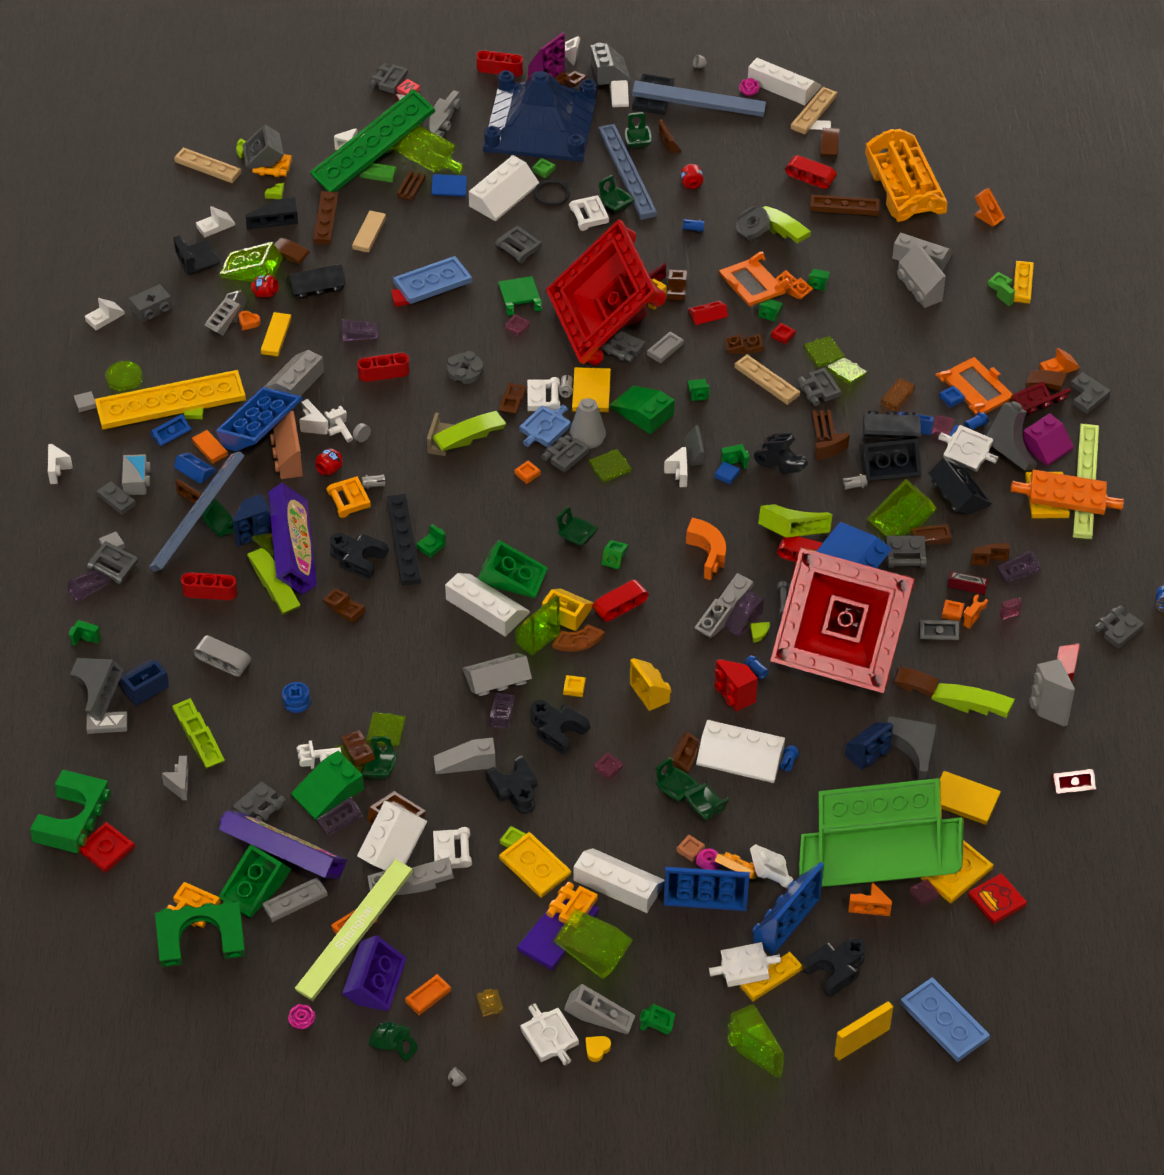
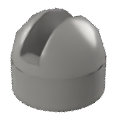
(699, 62)
(458, 1077)

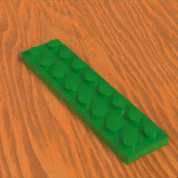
(372, 141)

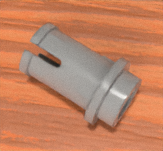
(565, 389)
(371, 481)
(855, 482)

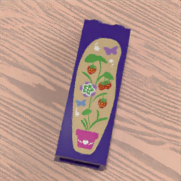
(292, 539)
(282, 844)

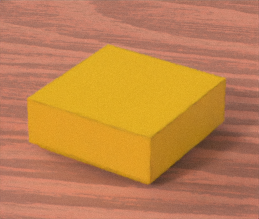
(574, 686)

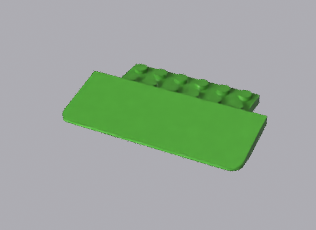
(883, 834)

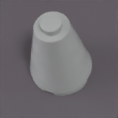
(588, 424)

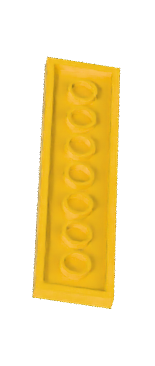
(170, 399)

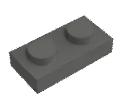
(116, 498)

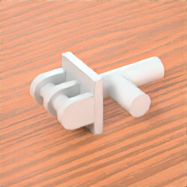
(336, 423)
(307, 754)

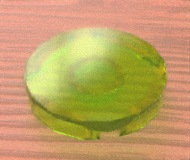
(124, 375)

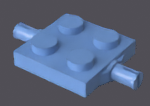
(545, 426)

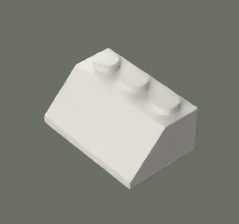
(391, 836)

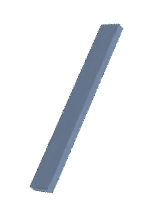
(699, 98)
(627, 171)
(196, 511)

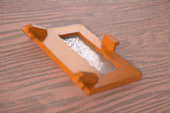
(753, 281)
(978, 385)

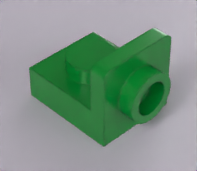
(818, 279)
(770, 309)
(698, 389)
(735, 454)
(432, 542)
(613, 554)
(84, 631)
(657, 1018)

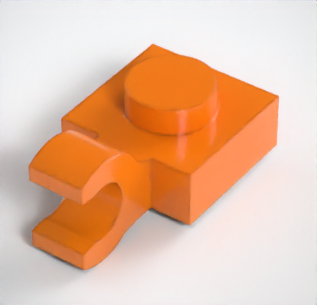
(972, 613)

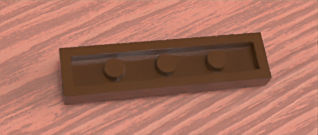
(845, 205)
(326, 218)

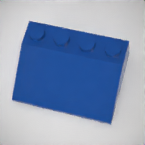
(256, 418)
(855, 546)
(706, 888)
(789, 910)

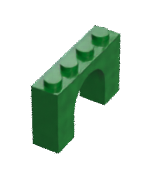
(72, 832)
(172, 923)

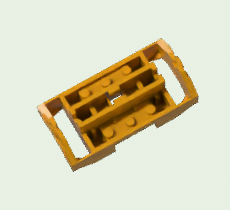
(904, 174)

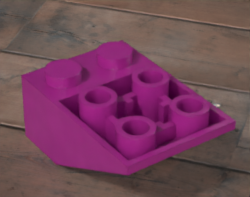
(550, 58)

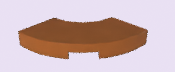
(578, 640)

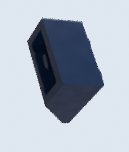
(251, 520)
(144, 681)
(870, 745)

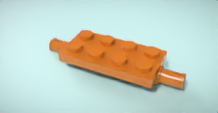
(1067, 492)

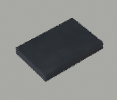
(652, 105)

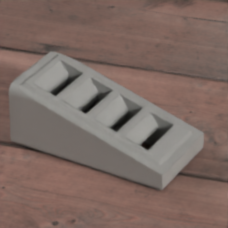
(215, 317)

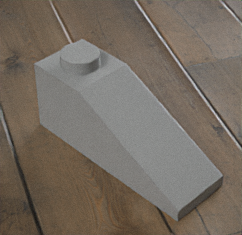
(469, 756)
(598, 1010)

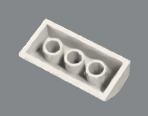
(783, 81)
(503, 188)
(485, 603)
(740, 751)
(617, 879)

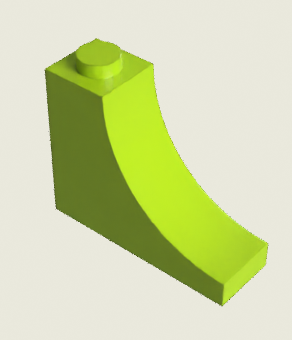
(792, 522)

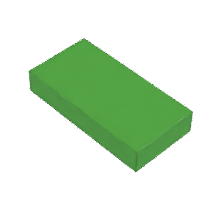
(379, 172)

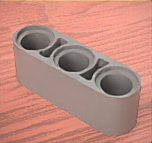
(222, 655)

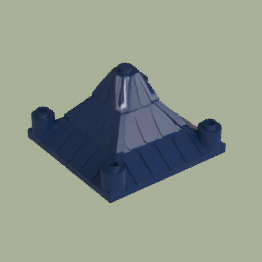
(540, 117)

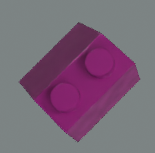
(1047, 440)

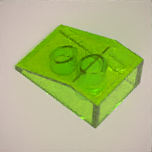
(251, 262)
(902, 510)
(540, 627)
(593, 942)
(755, 1040)

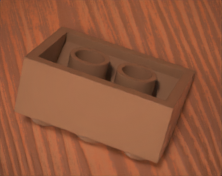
(286, 447)

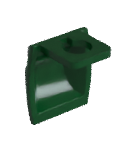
(640, 135)
(615, 197)
(218, 518)
(575, 529)
(384, 761)
(675, 781)
(705, 801)
(390, 1037)

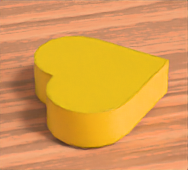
(597, 1047)

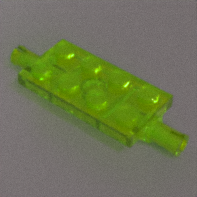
(428, 150)

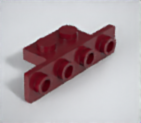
(1038, 396)

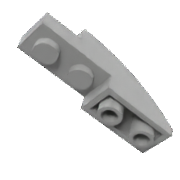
(440, 120)
(721, 608)
(423, 877)

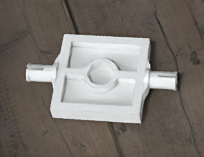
(968, 448)
(744, 964)
(549, 1034)

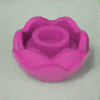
(749, 87)
(702, 861)
(301, 1011)

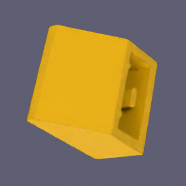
(572, 608)

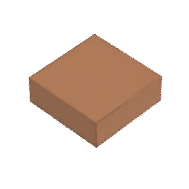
(690, 848)

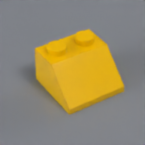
(648, 684)

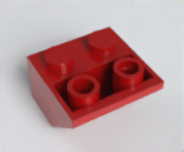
(736, 684)

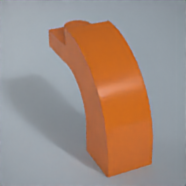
(711, 540)

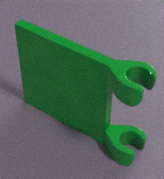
(518, 292)

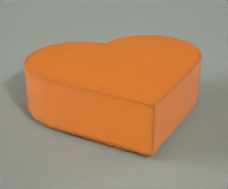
(248, 320)

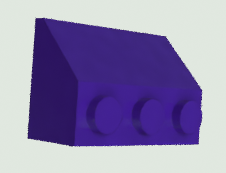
(374, 974)

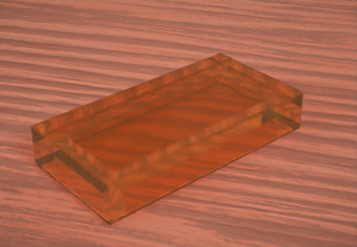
(897, 394)

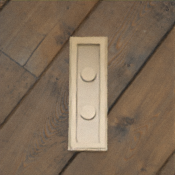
(369, 231)

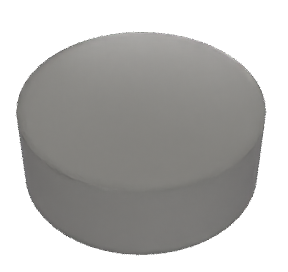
(361, 432)

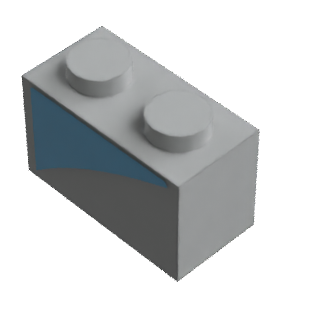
(135, 474)

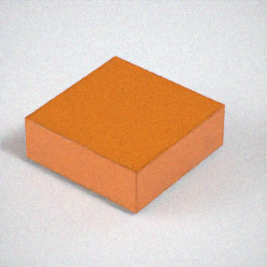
(527, 472)
(952, 610)

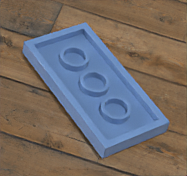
(432, 280)
(944, 1019)

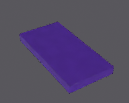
(539, 941)

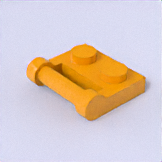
(354, 494)

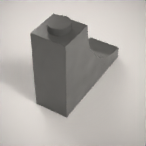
(1008, 436)
(101, 679)
(915, 740)

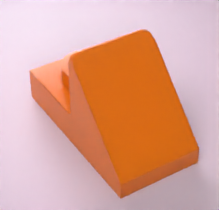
(989, 208)
(1061, 363)
(874, 904)

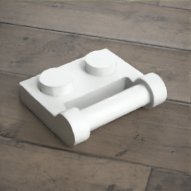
(594, 210)
(537, 394)
(445, 847)
(770, 865)

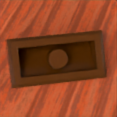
(668, 138)
(187, 492)
(685, 752)

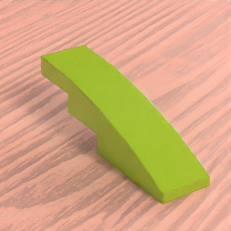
(786, 225)
(468, 430)
(279, 591)
(973, 698)
(198, 733)

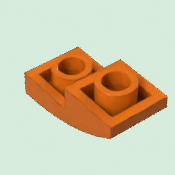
(798, 288)

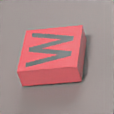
(405, 87)

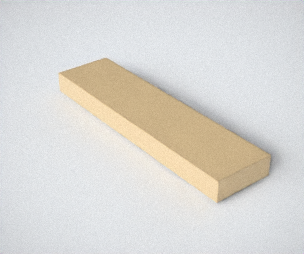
(814, 110)
(207, 165)
(767, 379)

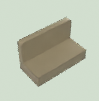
(435, 428)

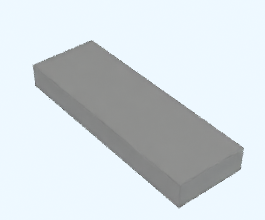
(294, 899)

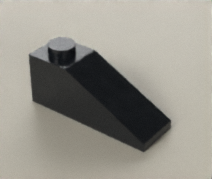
(277, 213)

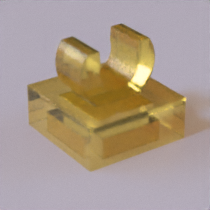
(489, 1002)

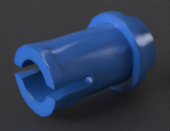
(693, 225)
(978, 420)
(755, 666)
(790, 754)

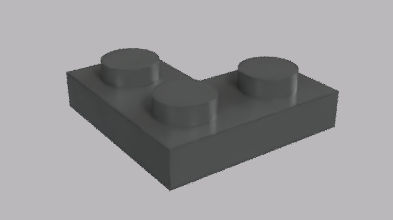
(1092, 392)

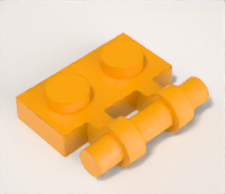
(278, 169)
(736, 864)
(192, 896)
(581, 900)

